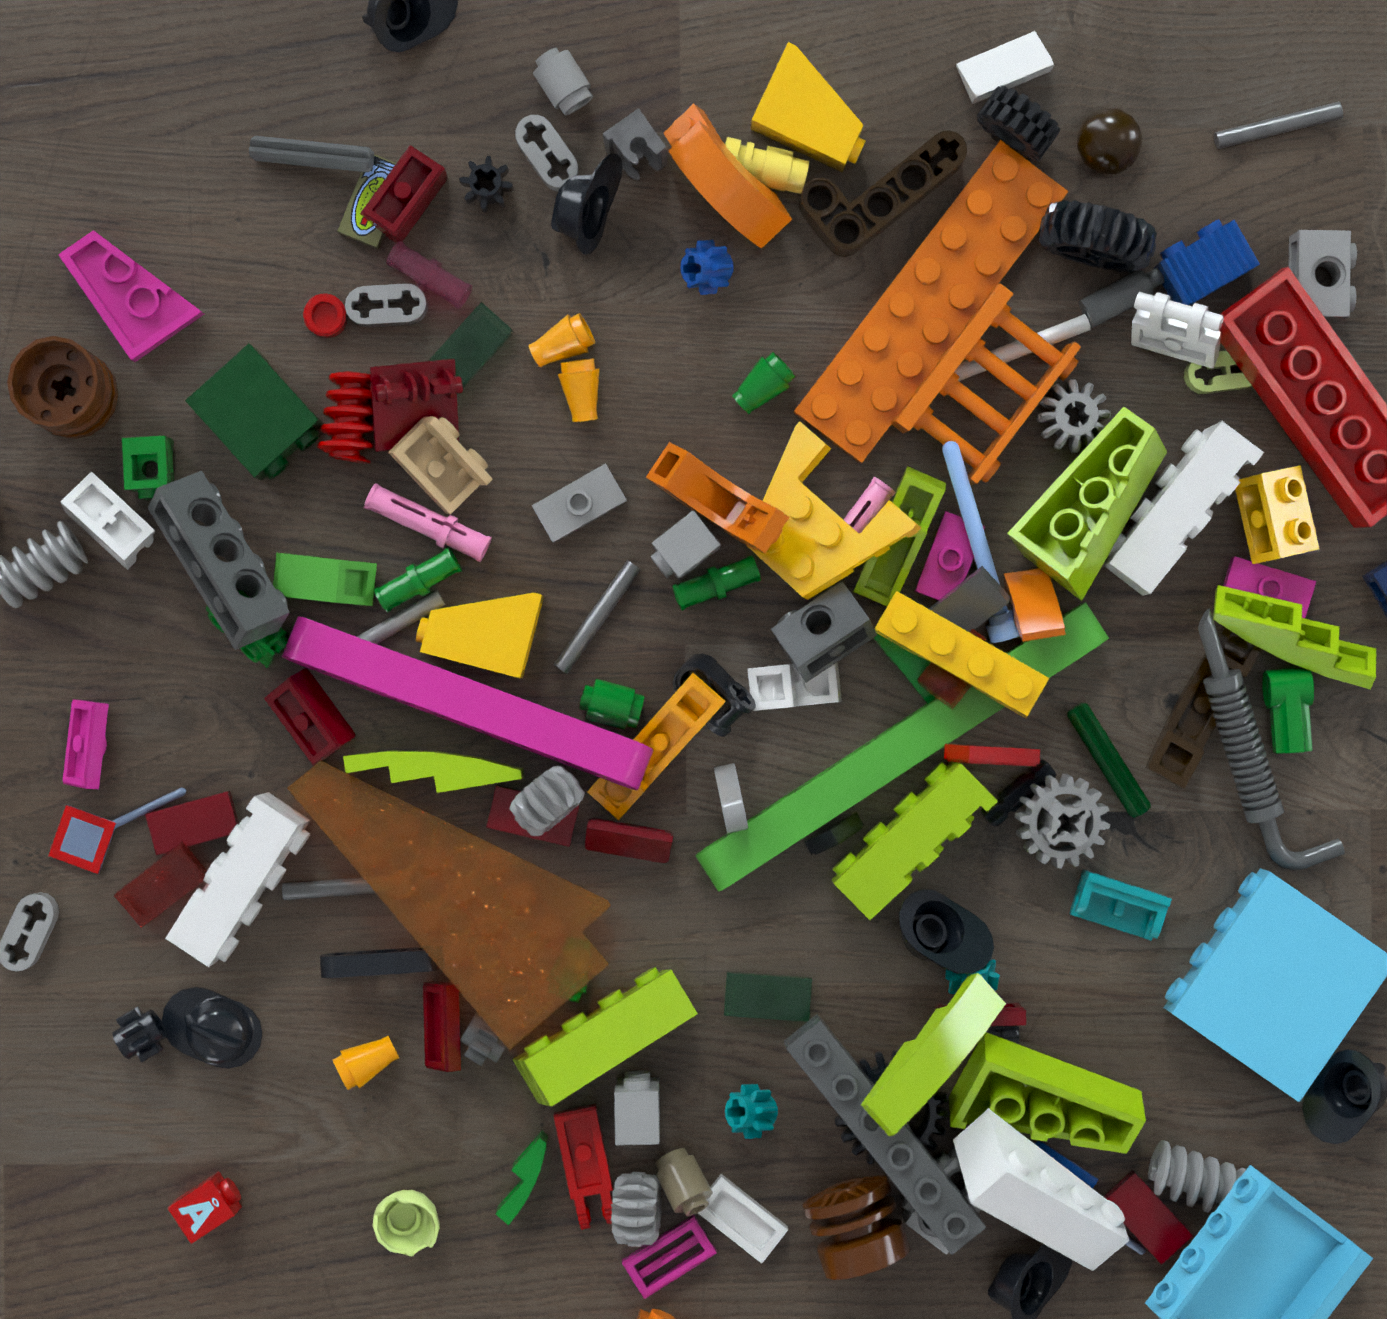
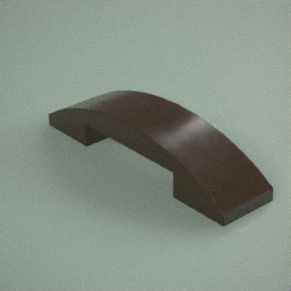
(1192, 719)

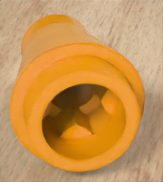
(564, 340)
(580, 386)
(365, 1061)

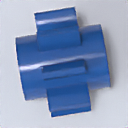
(707, 267)

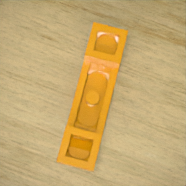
(667, 735)

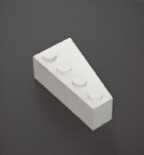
(1180, 505)
(1036, 1193)

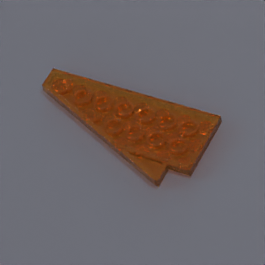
(480, 913)

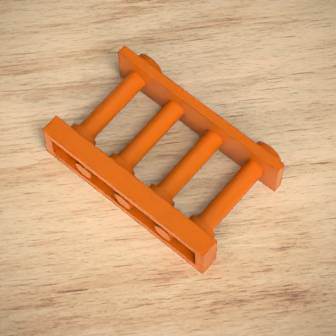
(971, 347)

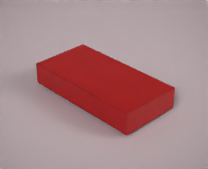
(991, 755)

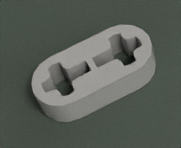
(555, 147)
(386, 294)
(730, 798)
(37, 935)

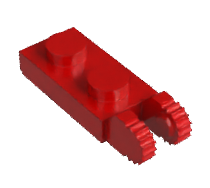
(584, 1160)

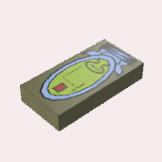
(353, 223)

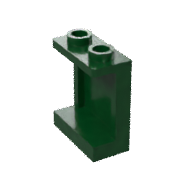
(255, 413)

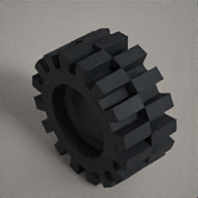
(1018, 123)

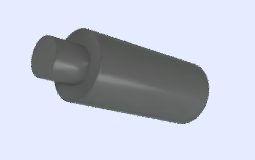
(1119, 296)

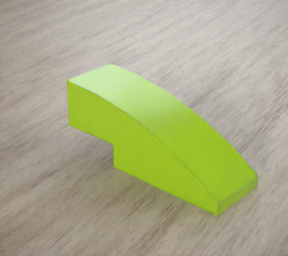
(919, 499)

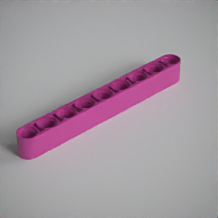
(468, 703)

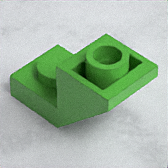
(325, 579)

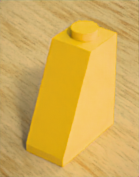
(807, 113)
(484, 633)

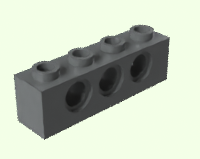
(241, 618)

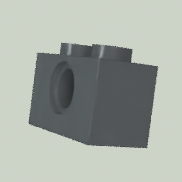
(816, 653)

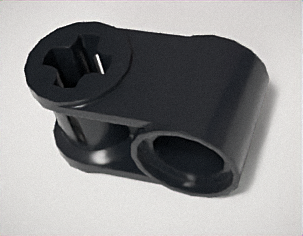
(724, 685)

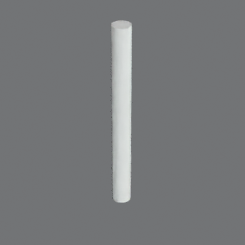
(1016, 349)

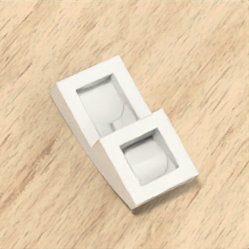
(784, 687)

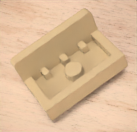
(440, 463)

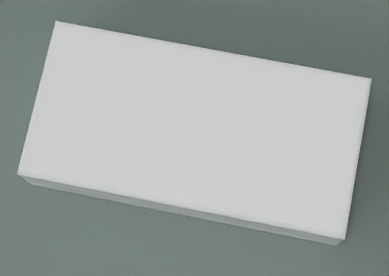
(743, 1219)

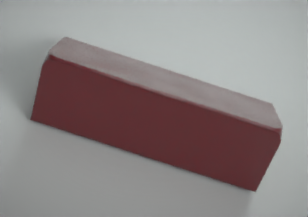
(405, 194)
(310, 716)
(628, 840)

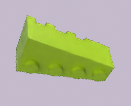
(1090, 503)
(911, 837)
(604, 1037)
(1046, 1097)

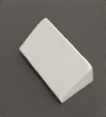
(1005, 66)

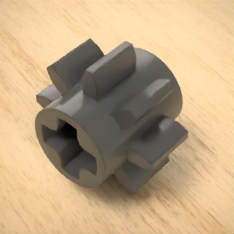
(481, 1042)

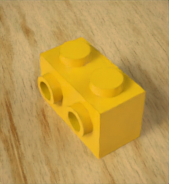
(1276, 514)

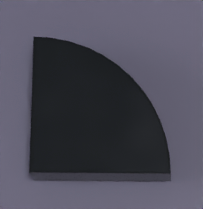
(834, 834)

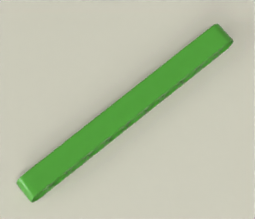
(883, 759)

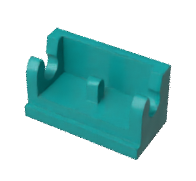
(1119, 905)

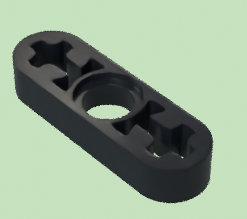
(376, 962)

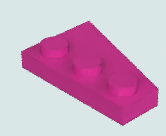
(127, 297)

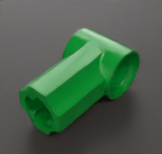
(1288, 697)

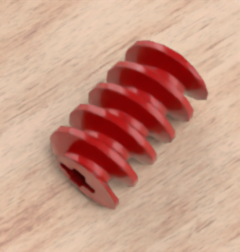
(348, 417)

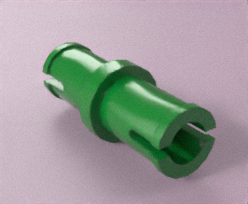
(417, 579)
(716, 582)

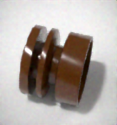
(42, 375)
(860, 1236)

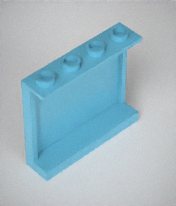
(1278, 983)
(1260, 1261)

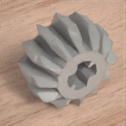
(1059, 419)
(547, 800)
(636, 1209)

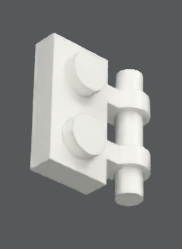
(1176, 329)

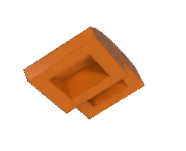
(1034, 604)

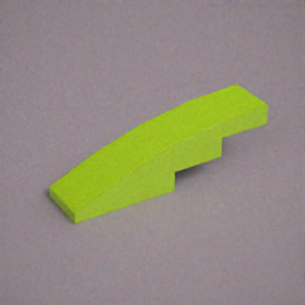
(1282, 631)
(449, 769)
(934, 1055)

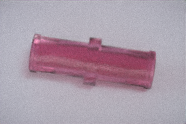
(429, 275)

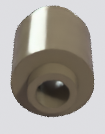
(683, 1182)

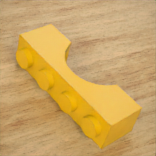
(961, 654)

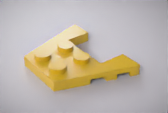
(815, 541)

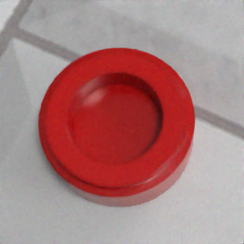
(325, 315)

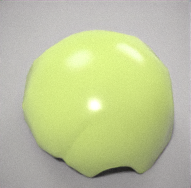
(406, 1222)

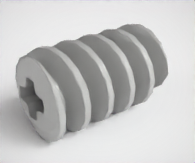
(40, 565)
(1191, 1175)

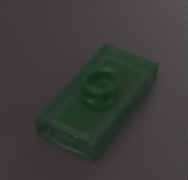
(474, 342)
(767, 996)

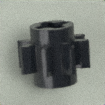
(483, 195)
(139, 1034)

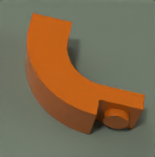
(723, 179)
(717, 499)

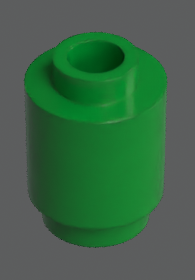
(611, 704)

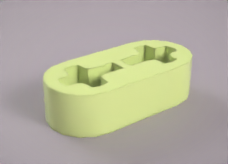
(1219, 383)

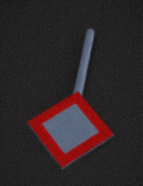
(85, 837)

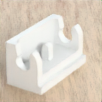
(108, 519)

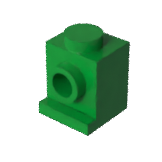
(138, 454)

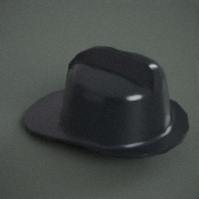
(408, 22)
(585, 203)
(944, 932)
(212, 1027)
(1344, 1096)
(1029, 1281)

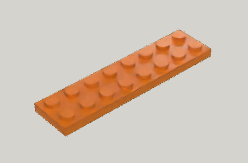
(930, 302)

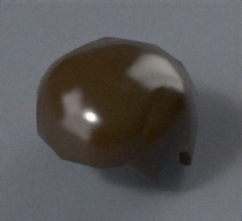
(1109, 141)

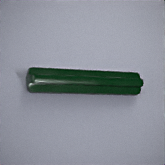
(1109, 760)

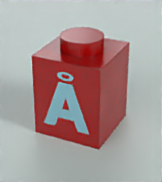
(206, 1206)

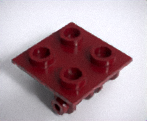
(408, 393)

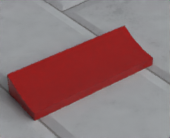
(1313, 392)

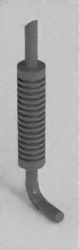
(1248, 757)

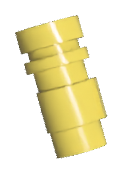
(771, 166)

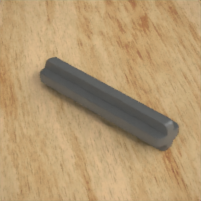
(311, 154)

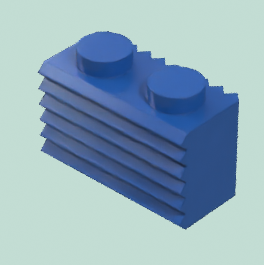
(1206, 264)

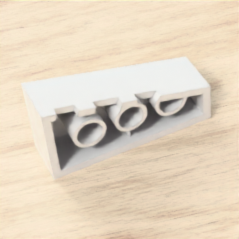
(239, 879)

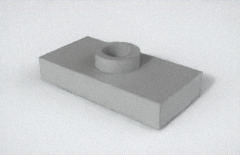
(579, 503)

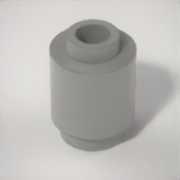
(562, 81)

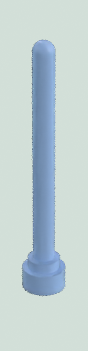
(1002, 623)

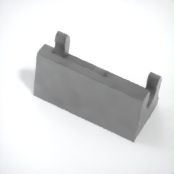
(632, 141)

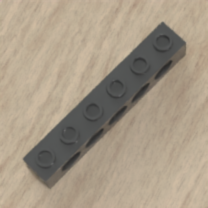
(899, 1155)

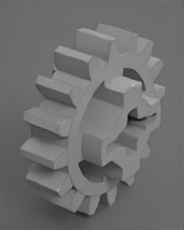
(1048, 828)

